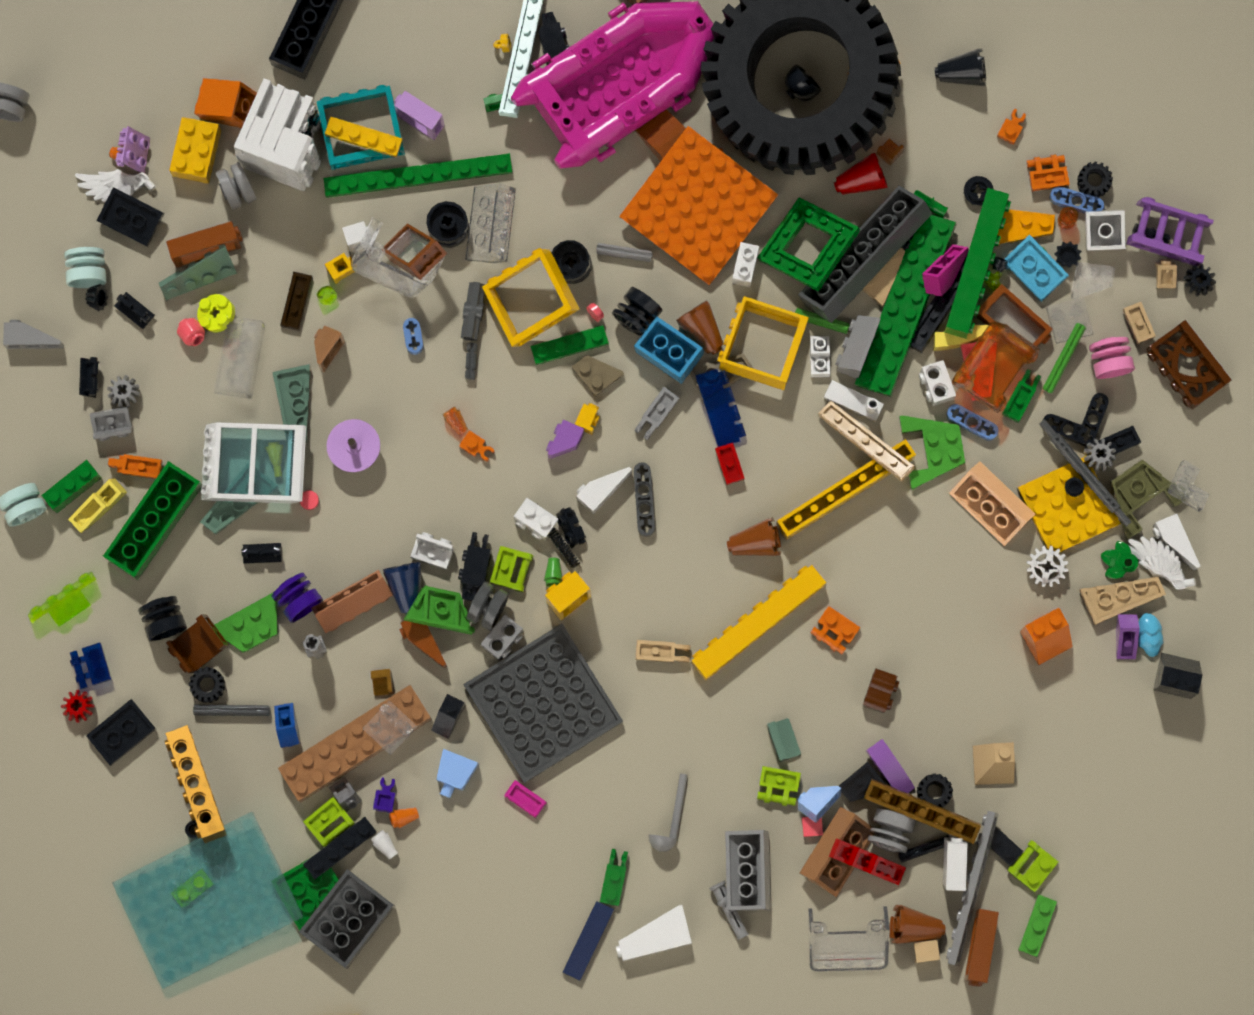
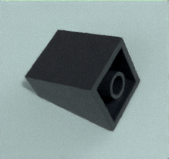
(1178, 676)

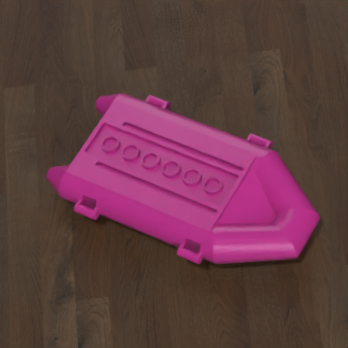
(618, 77)

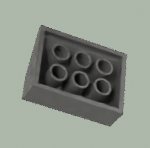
(347, 919)

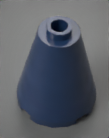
(404, 584)

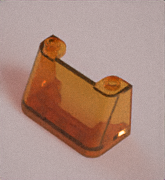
(994, 365)

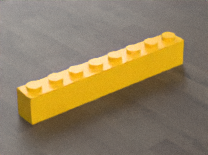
(838, 494)
(759, 622)

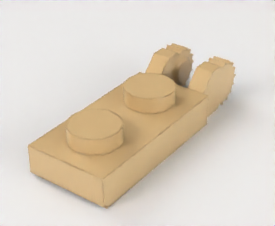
(660, 651)

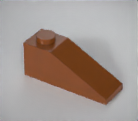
(421, 638)

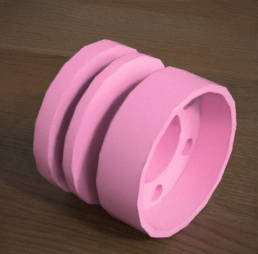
(1111, 354)

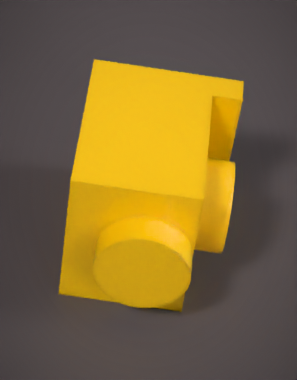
(334, 265)
(588, 418)

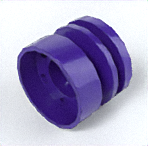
(295, 595)

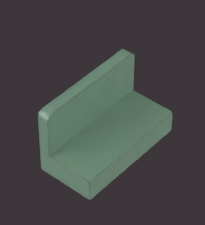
(783, 739)

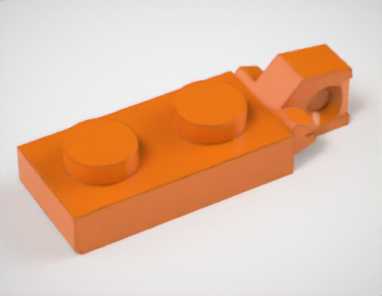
(137, 466)

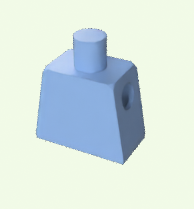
(454, 772)

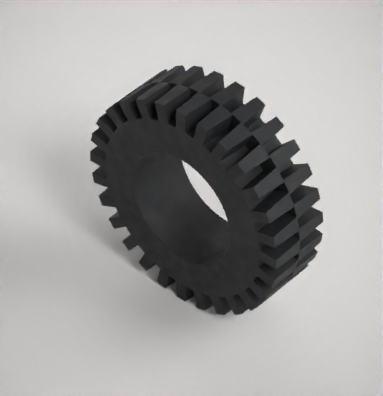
(814, 139)

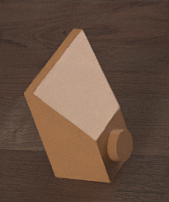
(327, 345)

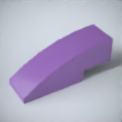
(889, 767)

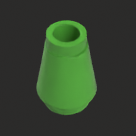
(553, 572)

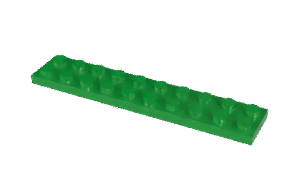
(904, 307)

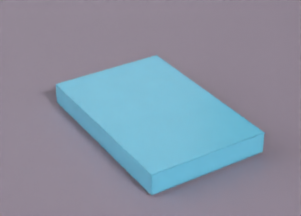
(1035, 268)

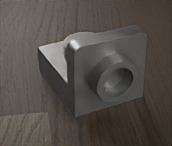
(345, 794)

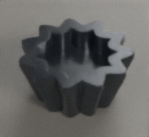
(1068, 254)
(96, 297)

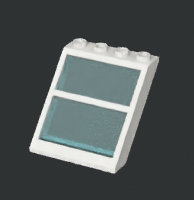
(253, 462)

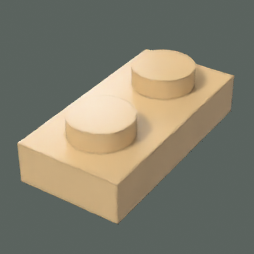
(1139, 323)

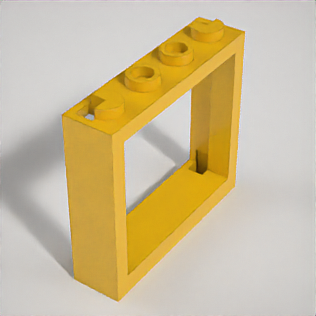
(570, 304)
(772, 312)

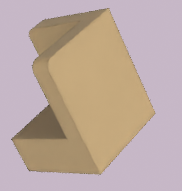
(926, 951)

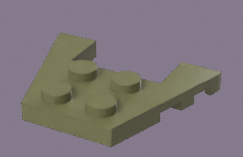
(1136, 488)

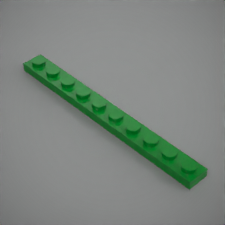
(417, 175)

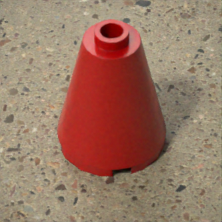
(861, 177)

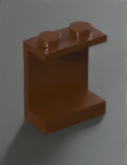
(197, 644)

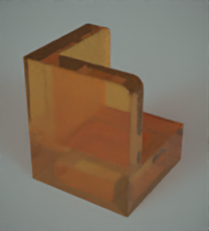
(890, 151)

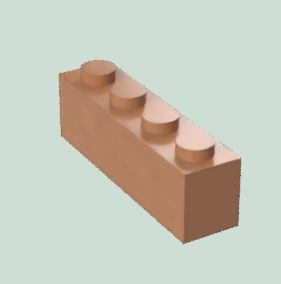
(352, 601)

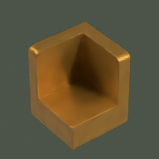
(382, 682)

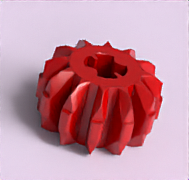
(73, 701)

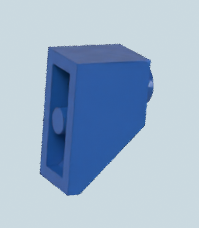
(286, 725)

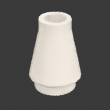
(384, 844)

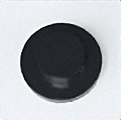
(1000, 264)
(1074, 487)

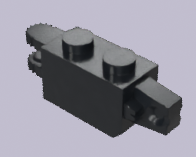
(552, 36)
(475, 567)

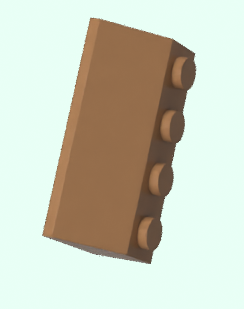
(827, 871)

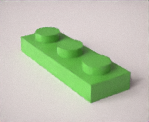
(1037, 925)

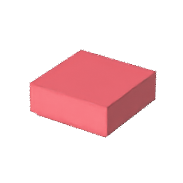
(811, 828)

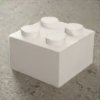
(1105, 230)

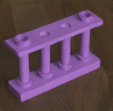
(1157, 245)

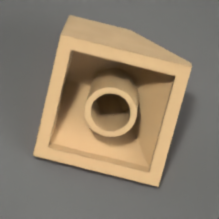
(994, 763)

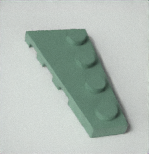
(210, 269)
(293, 394)
(225, 513)

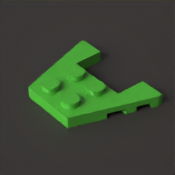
(941, 445)

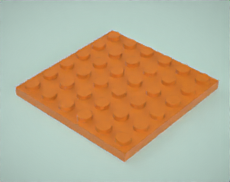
(698, 205)

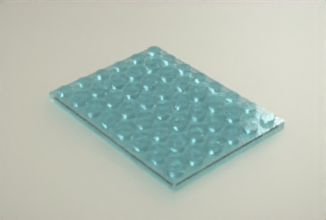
(207, 900)

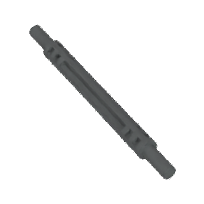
(1085, 473)

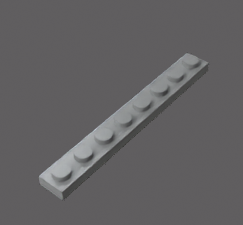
(970, 895)

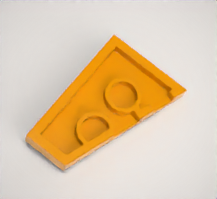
(1023, 223)

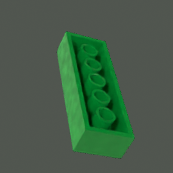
(153, 520)

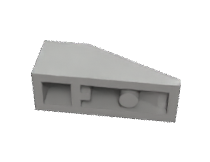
(22, 336)

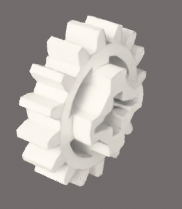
(1045, 574)

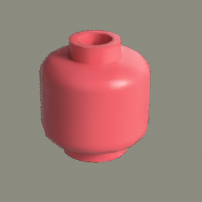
(191, 332)

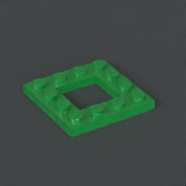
(813, 275)

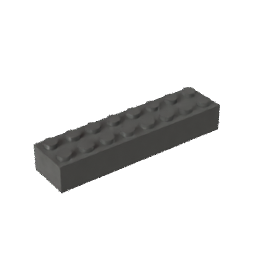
(868, 253)

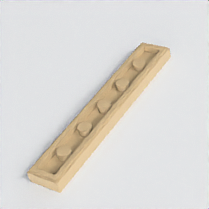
(866, 441)

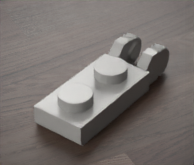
(657, 411)

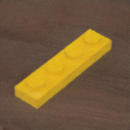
(363, 137)

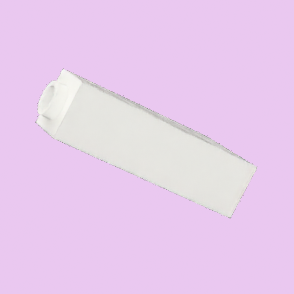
(659, 935)

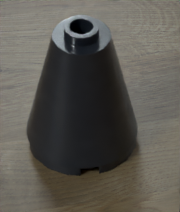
(963, 69)

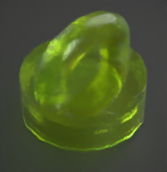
(993, 280)
(326, 295)

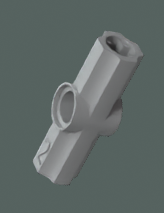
(314, 646)

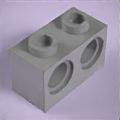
(498, 634)

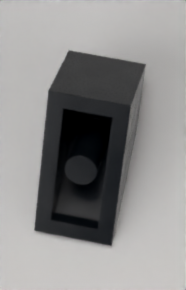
(448, 716)

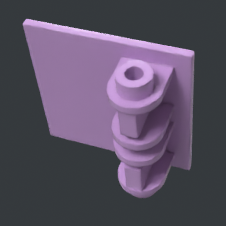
(133, 149)

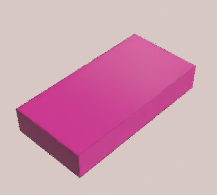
(525, 799)

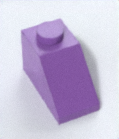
(1127, 636)

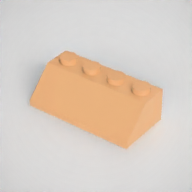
(992, 503)

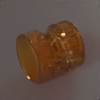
(1068, 214)

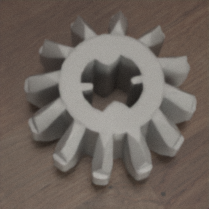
(127, 384)
(1099, 462)

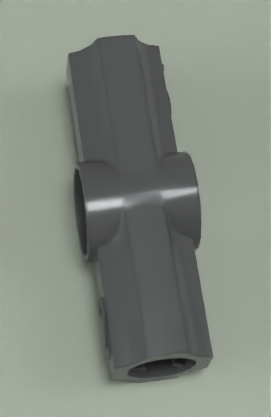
(473, 311)

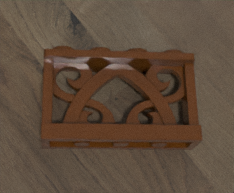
(1191, 339)

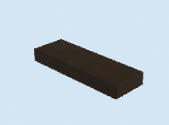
(296, 301)

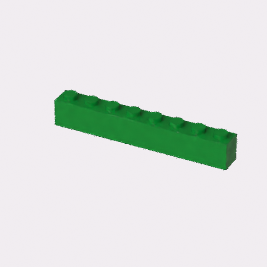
(977, 262)

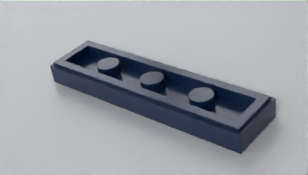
(588, 940)

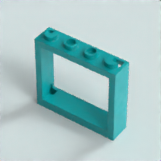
(346, 98)

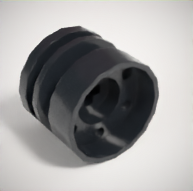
(575, 251)
(635, 313)
(162, 616)

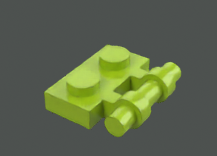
(781, 780)

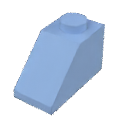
(818, 801)

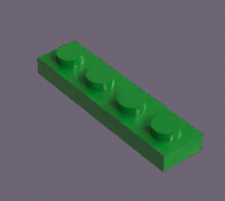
(569, 345)

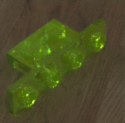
(66, 603)

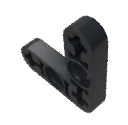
(1079, 429)

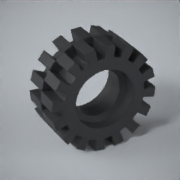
(1099, 169)
(207, 673)
(942, 782)

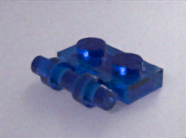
(96, 663)

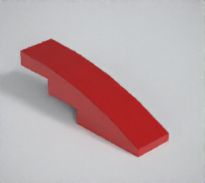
(867, 861)

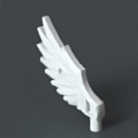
(105, 181)
(1160, 561)

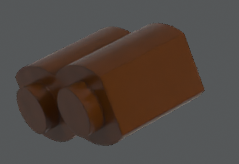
(880, 691)

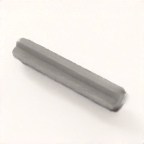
(624, 252)

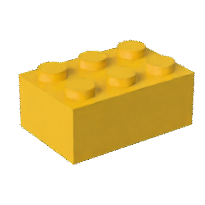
(195, 150)
(567, 595)

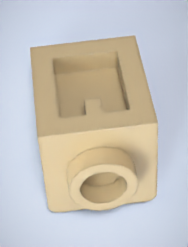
(1166, 274)

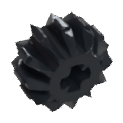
(1202, 287)

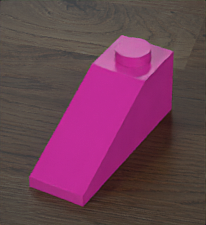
(943, 271)

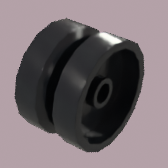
(446, 213)

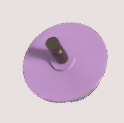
(353, 445)

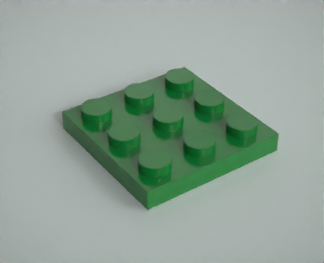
(307, 891)

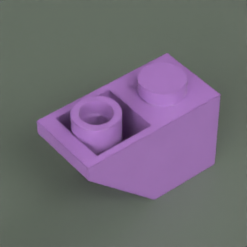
(566, 439)

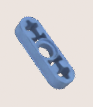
(1064, 192)
(982, 433)

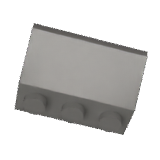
(857, 345)

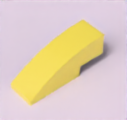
(946, 341)
(97, 505)

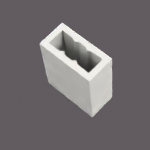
(955, 863)

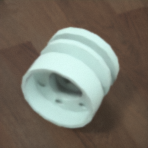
(85, 267)

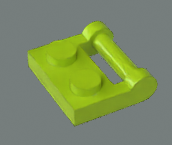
(505, 566)
(324, 817)
(1038, 869)

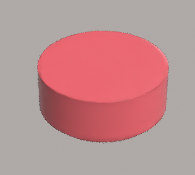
(595, 312)
(310, 500)

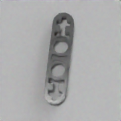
(644, 499)

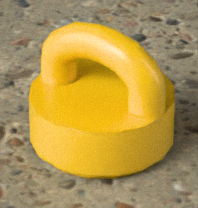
(504, 43)

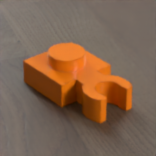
(1010, 129)
(474, 444)

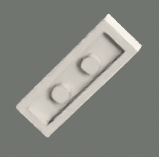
(853, 401)

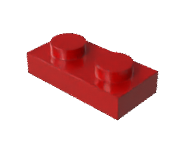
(729, 464)

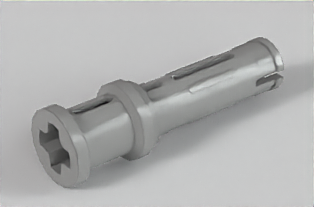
(720, 893)

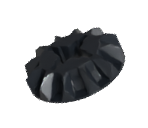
(970, 186)

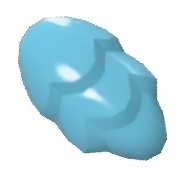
(1150, 634)

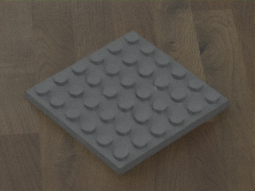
(543, 703)

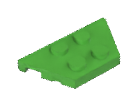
(440, 610)
(251, 625)

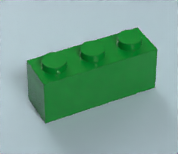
(71, 486)

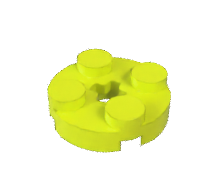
(222, 319)

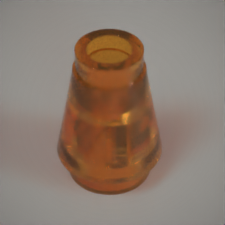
(455, 420)

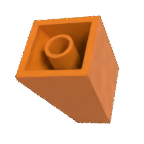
(224, 102)
(1047, 636)

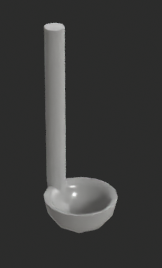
(664, 843)

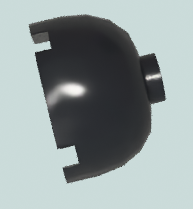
(801, 84)

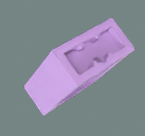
(419, 115)

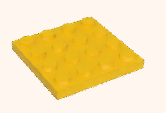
(1066, 519)

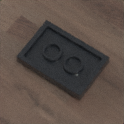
(130, 216)
(121, 732)

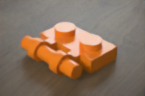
(1048, 178)
(837, 624)

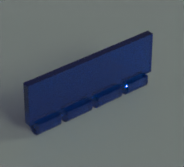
(717, 407)

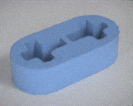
(408, 337)

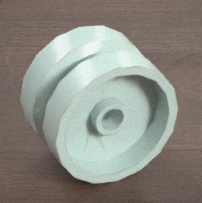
(22, 504)

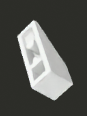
(599, 490)
(1173, 534)

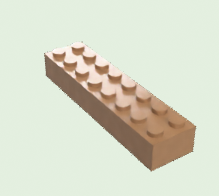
(345, 749)

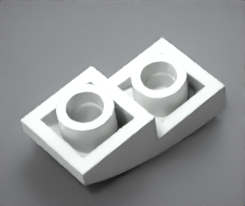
(820, 356)

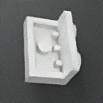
(535, 519)
(432, 551)

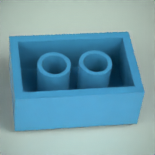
(669, 350)

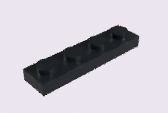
(339, 848)

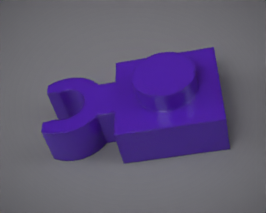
(384, 798)

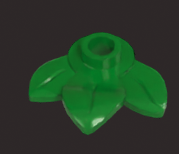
(1116, 560)

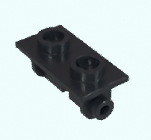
(134, 310)
(88, 377)
(573, 535)
(261, 553)

